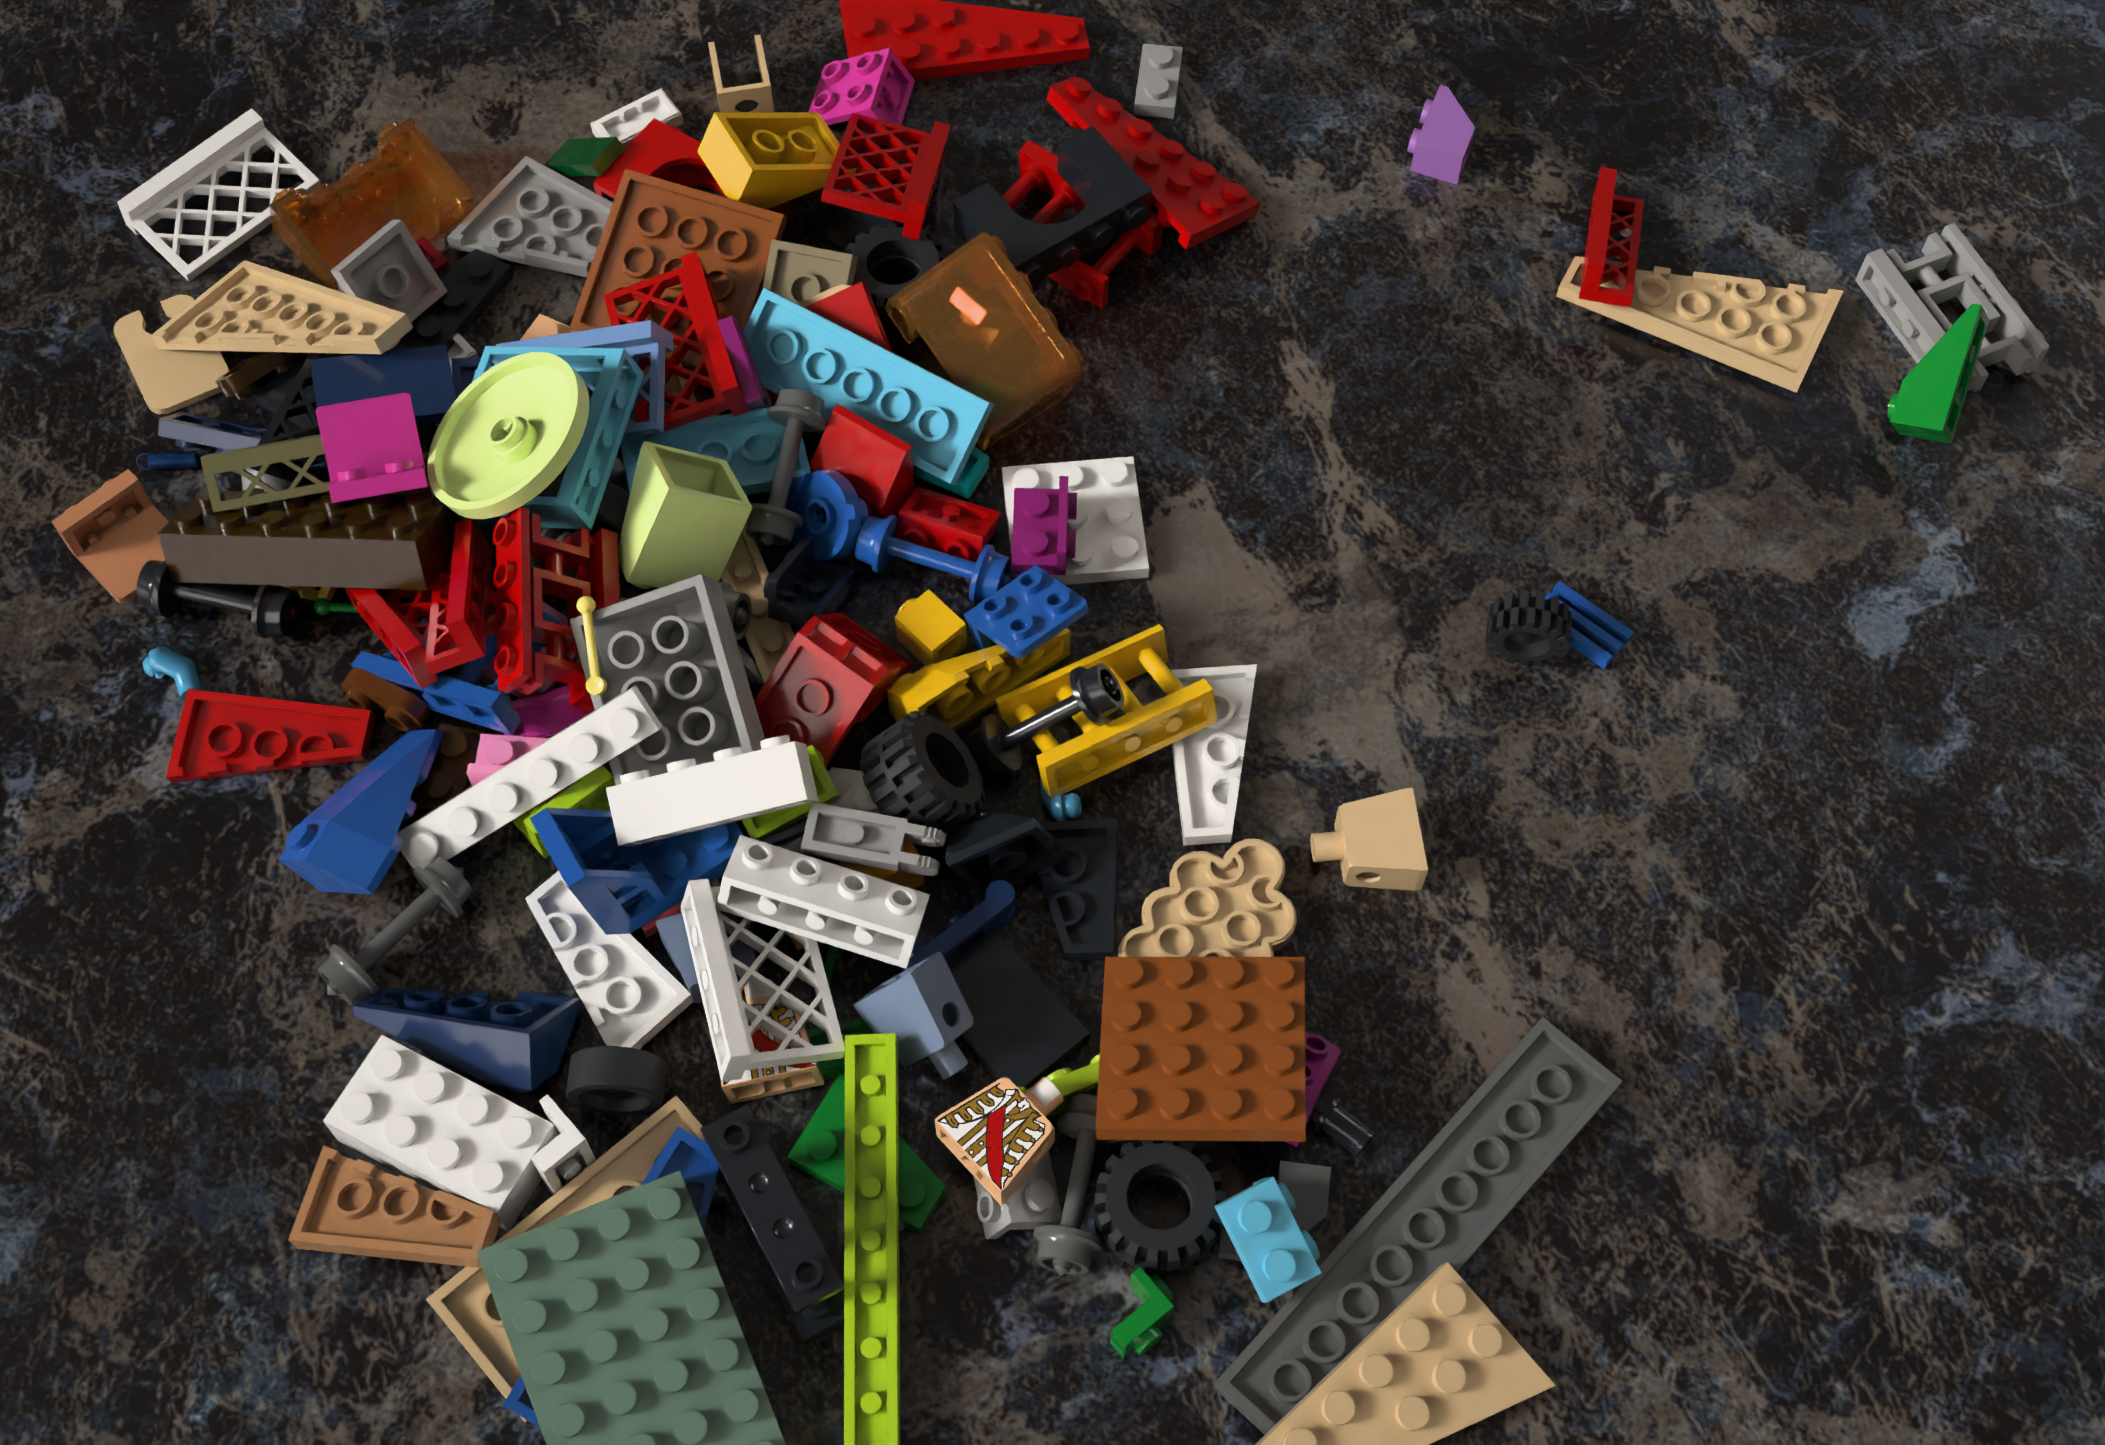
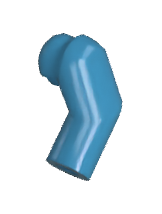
(165, 661)
(1062, 805)

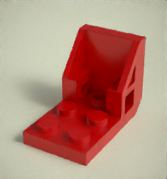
(828, 683)

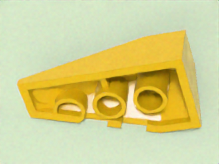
(969, 683)

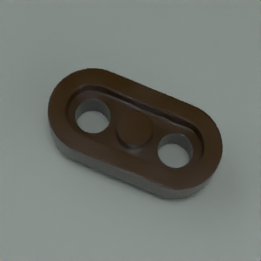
(244, 377)

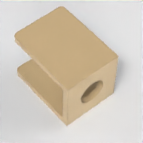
(731, 96)

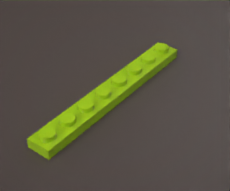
(871, 1241)

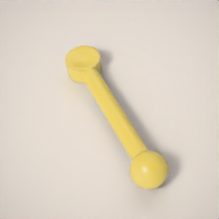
(595, 684)

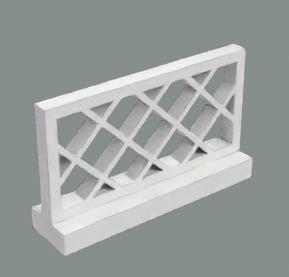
(191, 174)
(722, 991)

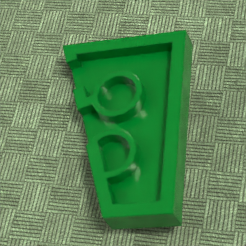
(822, 1155)

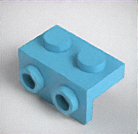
(1269, 1238)

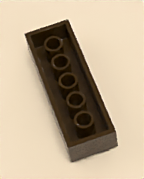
(312, 542)

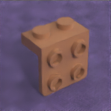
(114, 534)

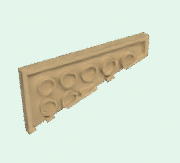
(281, 313)
(1723, 318)
(466, 1299)
(1417, 1375)

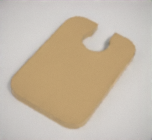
(168, 377)

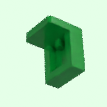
(1142, 1328)

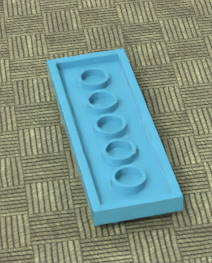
(814, 354)

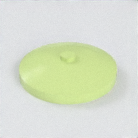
(508, 435)

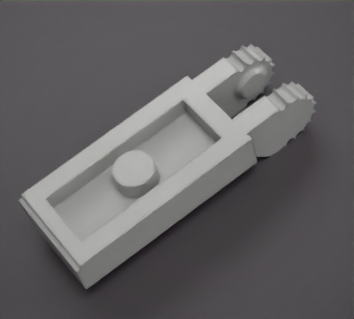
(868, 839)

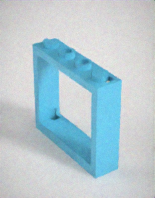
(609, 410)

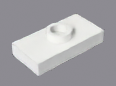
(634, 117)

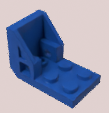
(629, 883)

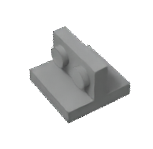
(391, 272)

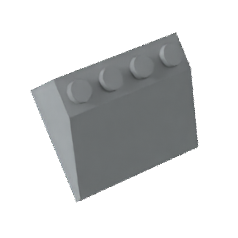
(685, 665)

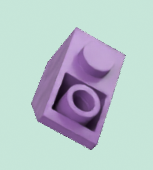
(1444, 140)

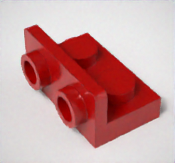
(946, 524)

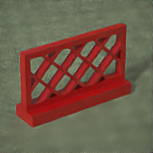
(915, 178)
(704, 314)
(397, 624)

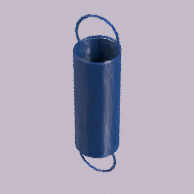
(172, 460)

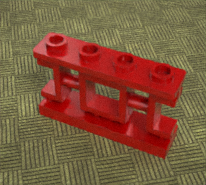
(520, 600)

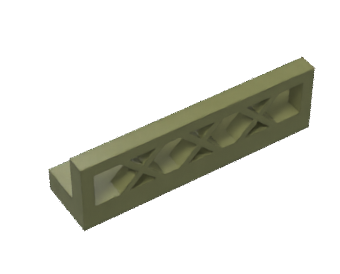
(264, 455)

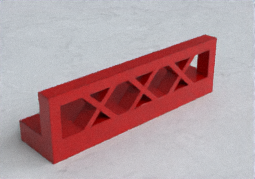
(1602, 246)
(466, 604)

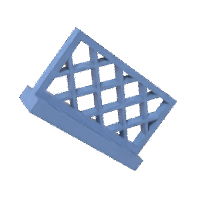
(640, 341)

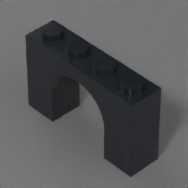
(1103, 180)

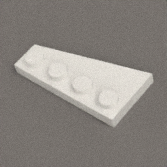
(1212, 759)
(613, 974)

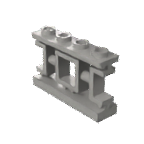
(1921, 323)

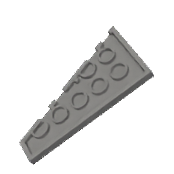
(536, 221)

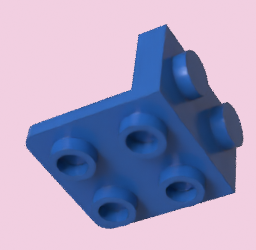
(1025, 613)

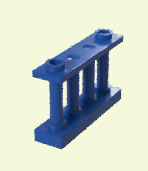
(455, 694)

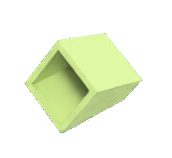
(680, 517)

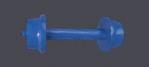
(878, 544)

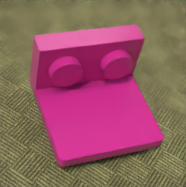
(866, 85)
(371, 447)

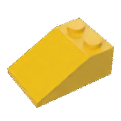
(768, 155)

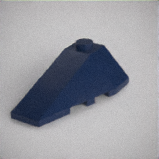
(489, 1039)

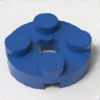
(842, 507)

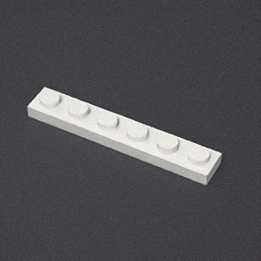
(529, 779)

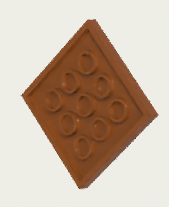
(655, 226)
(1202, 1049)

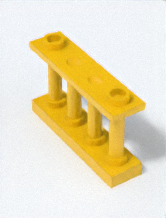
(1120, 740)

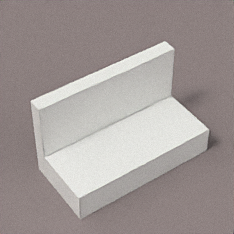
(564, 1155)

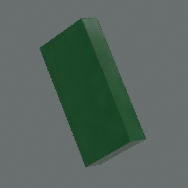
(585, 156)

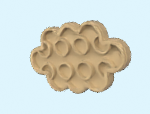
(1217, 907)

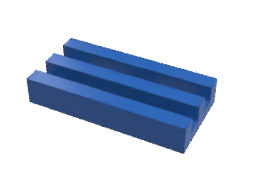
(1594, 622)

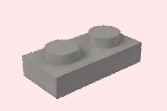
(1158, 81)

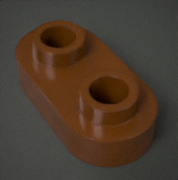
(397, 705)

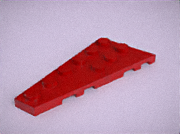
(960, 38)
(1183, 188)

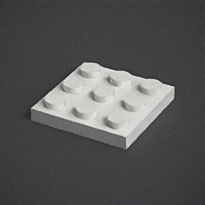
(1107, 519)

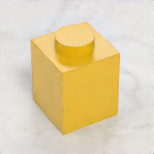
(930, 629)

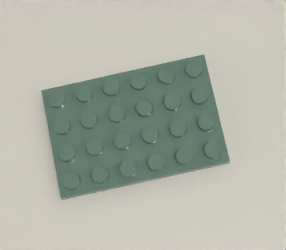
(628, 1327)

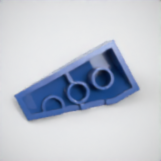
(354, 833)

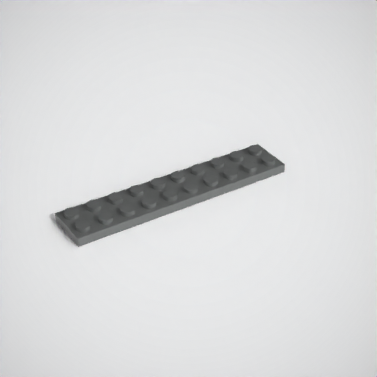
(1426, 1218)

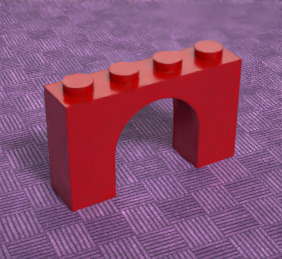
(667, 155)

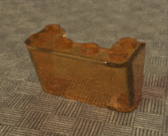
(402, 183)
(989, 334)

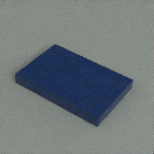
(418, 371)

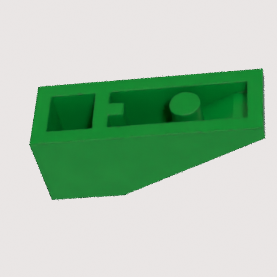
(1938, 385)

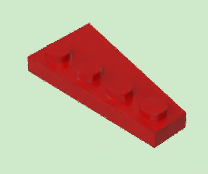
(257, 735)

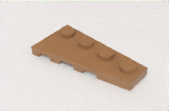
(377, 1214)

